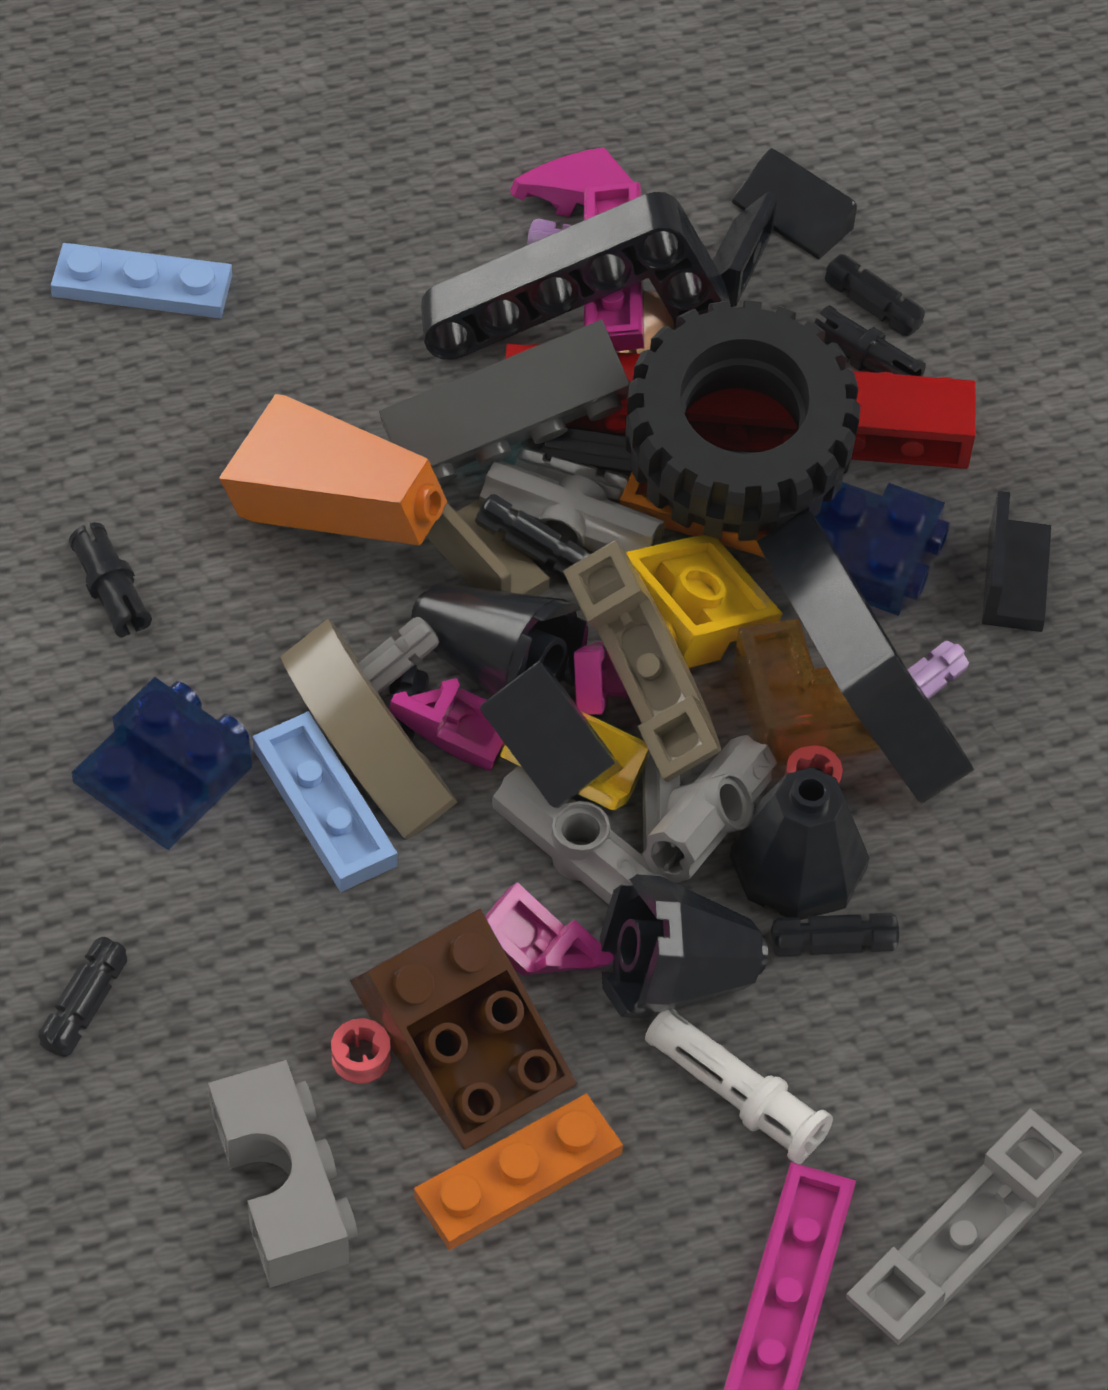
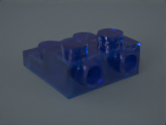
(885, 540)
(165, 761)

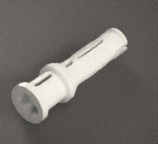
(761, 1100)

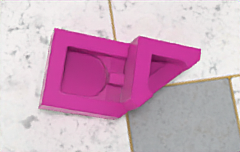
(565, 178)
(595, 679)
(452, 722)
(538, 940)

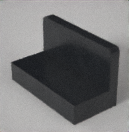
(1016, 571)
(549, 735)

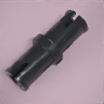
(867, 347)
(109, 579)

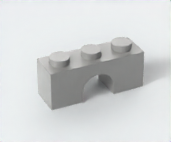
(300, 1224)

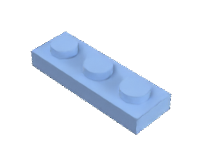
(141, 280)
(325, 801)

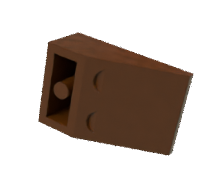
(465, 1029)

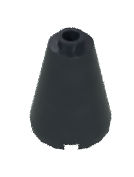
(502, 633)

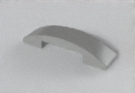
(967, 1230)

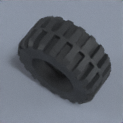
(756, 353)

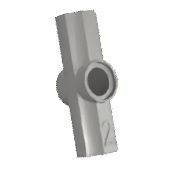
(572, 508)
(709, 809)
(598, 865)

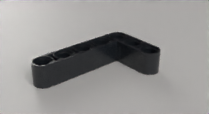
(571, 269)
(863, 657)

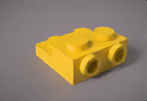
(702, 595)

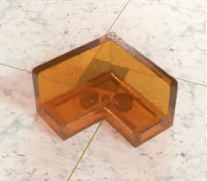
(789, 699)

